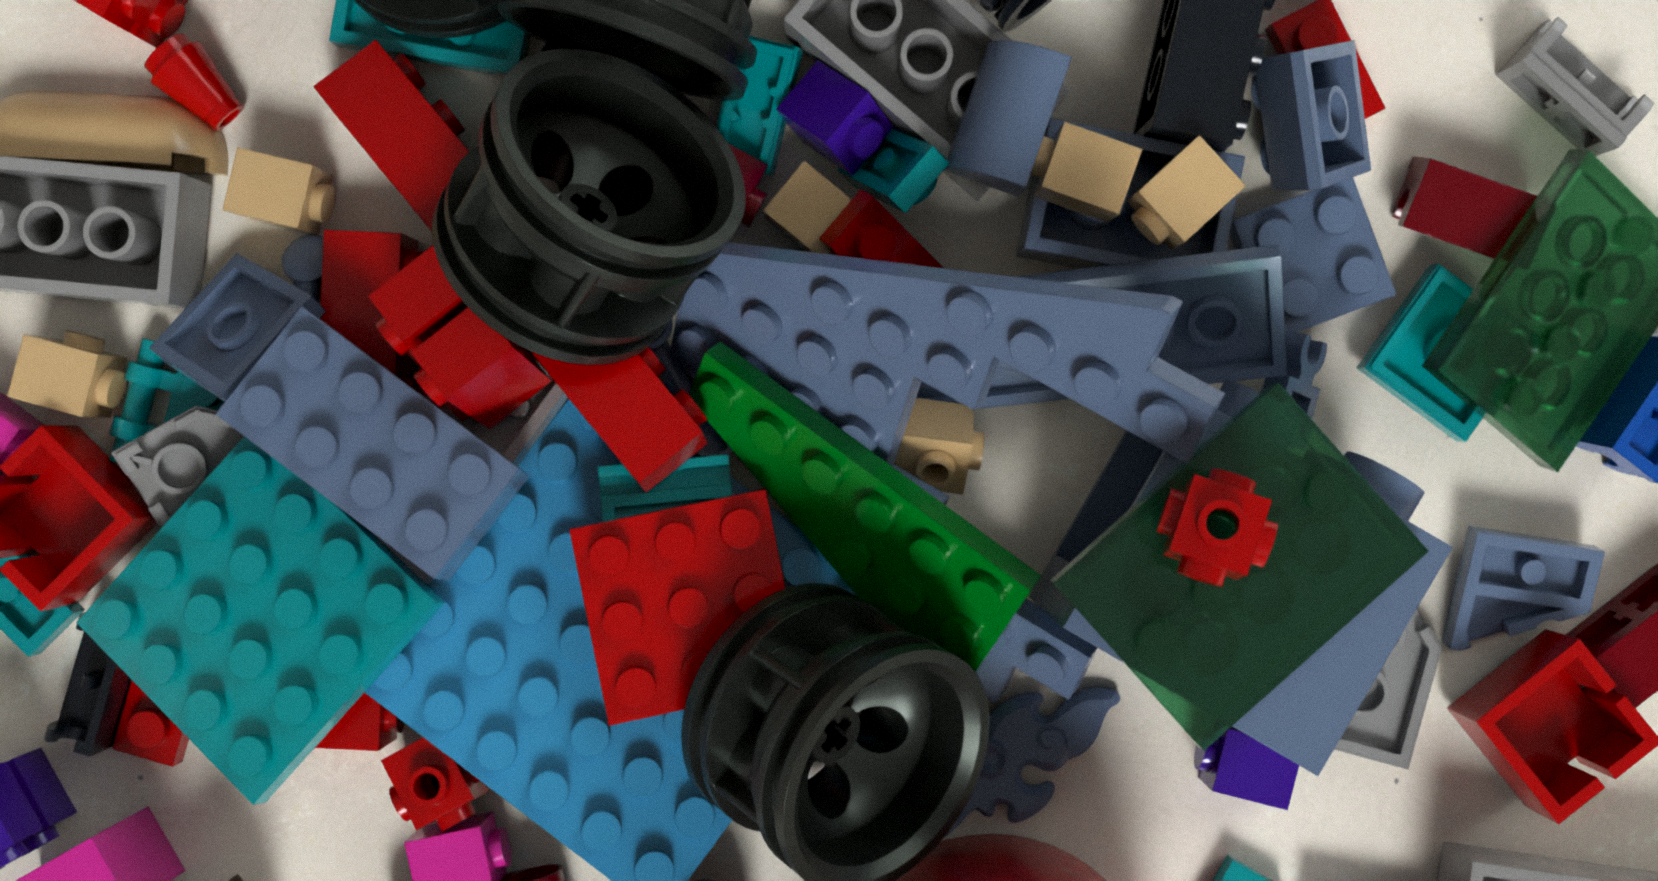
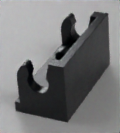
(91, 700)

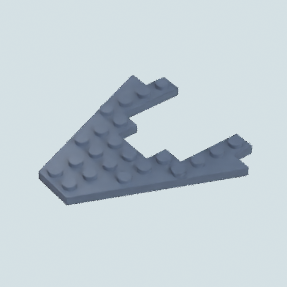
(868, 331)

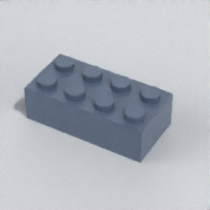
(373, 445)

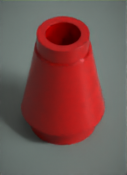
(193, 80)

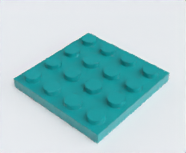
(259, 618)

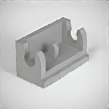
(1572, 91)

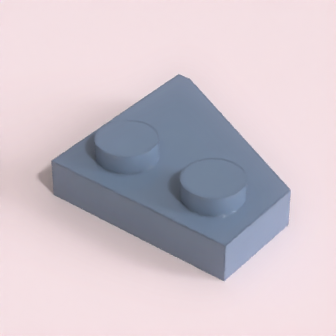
(1517, 583)

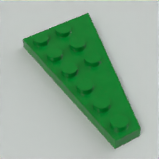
(864, 515)

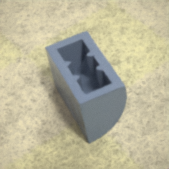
(1007, 114)

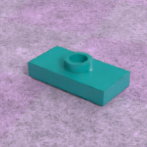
(753, 120)

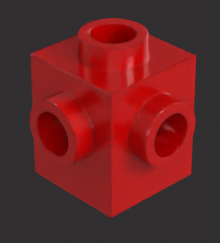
(1199, 552)
(431, 786)

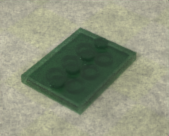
(1557, 313)
(1225, 648)

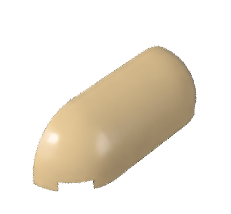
(110, 132)

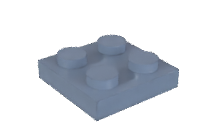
(1325, 253)
(231, 325)

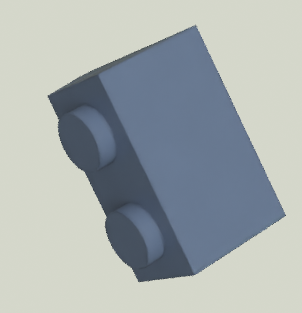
(1312, 117)

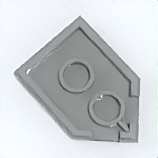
(176, 458)
(1394, 707)

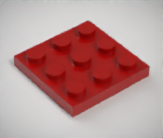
(667, 590)

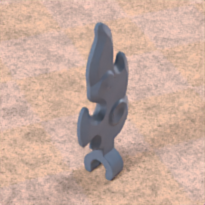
(1024, 738)

